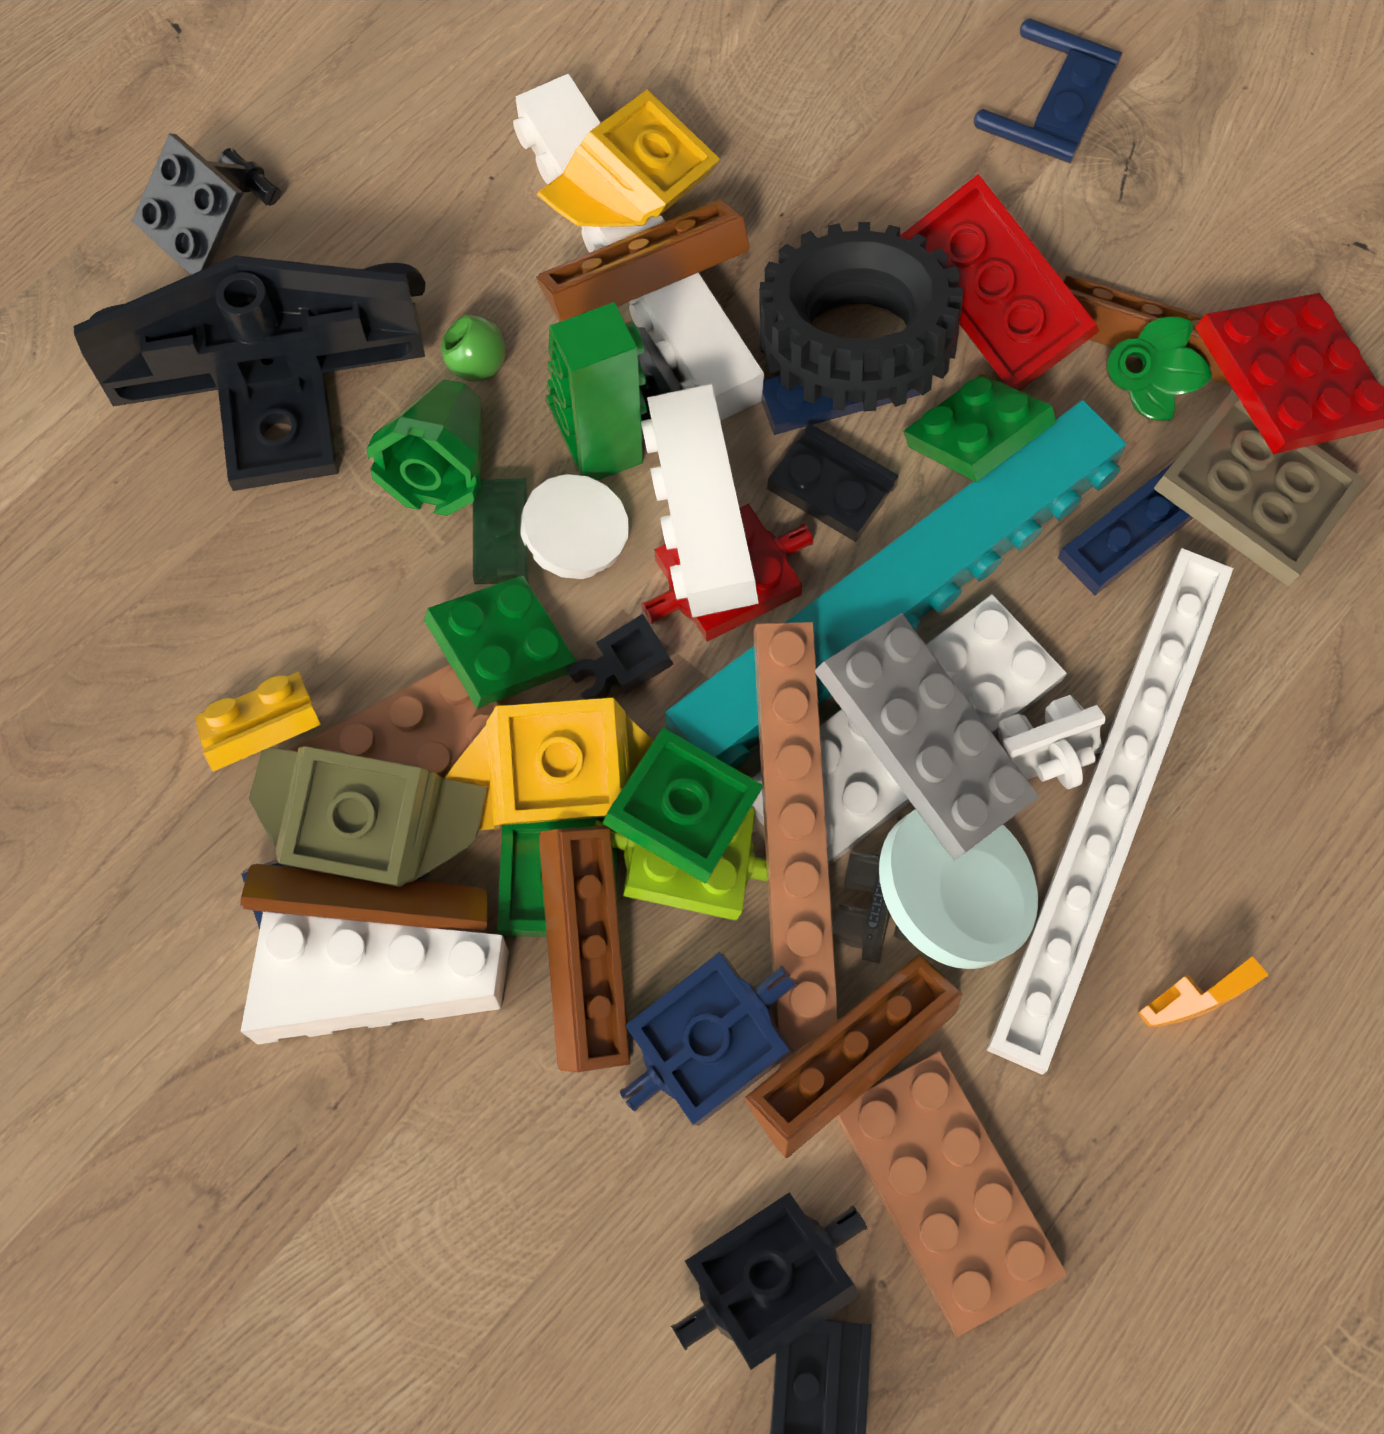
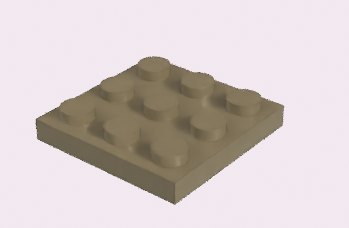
(1256, 501)

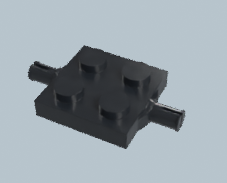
(771, 1279)

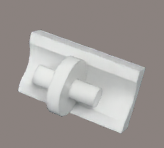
(1056, 747)

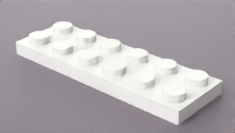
(994, 668)

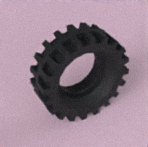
(860, 270)

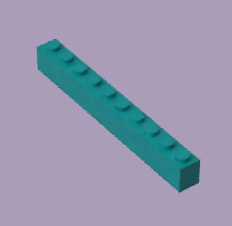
(919, 569)

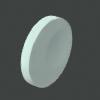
(961, 908)

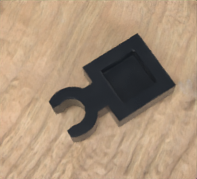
(629, 656)

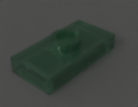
(497, 541)

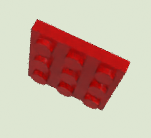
(1295, 371)

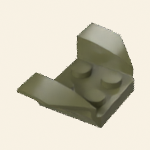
(362, 814)

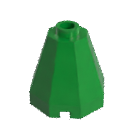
(432, 450)

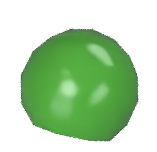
(473, 348)

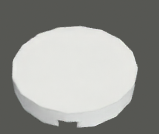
(574, 526)

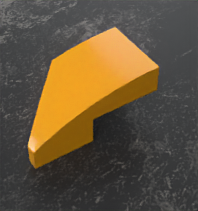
(1188, 1001)

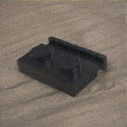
(832, 482)
(822, 1381)

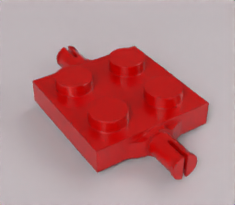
(773, 577)

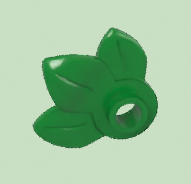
(1166, 369)

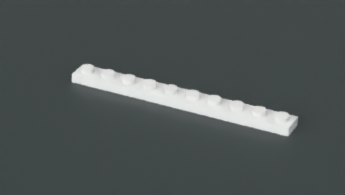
(1109, 815)

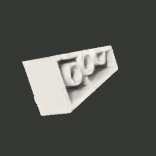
(701, 502)
(355, 974)

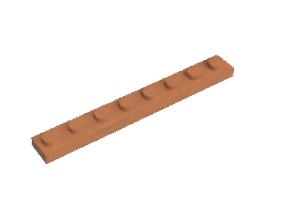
(795, 829)

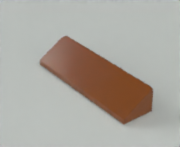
(646, 260)
(1125, 314)
(346, 898)
(584, 948)
(853, 1054)

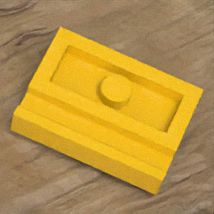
(255, 720)

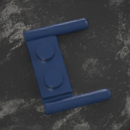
(1071, 99)

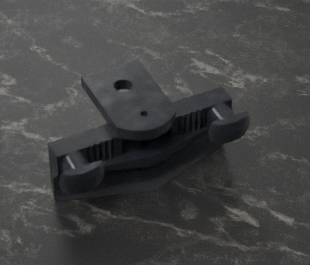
(264, 342)

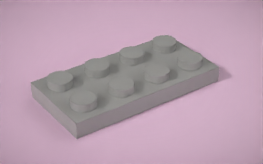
(926, 735)

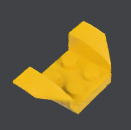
(630, 168)
(552, 761)

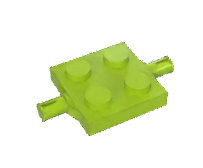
(662, 883)

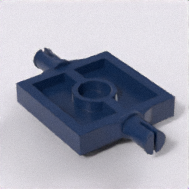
(709, 1039)

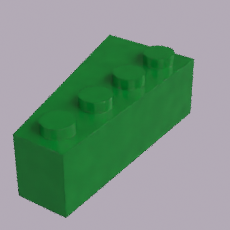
(597, 390)

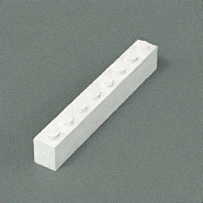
(680, 317)

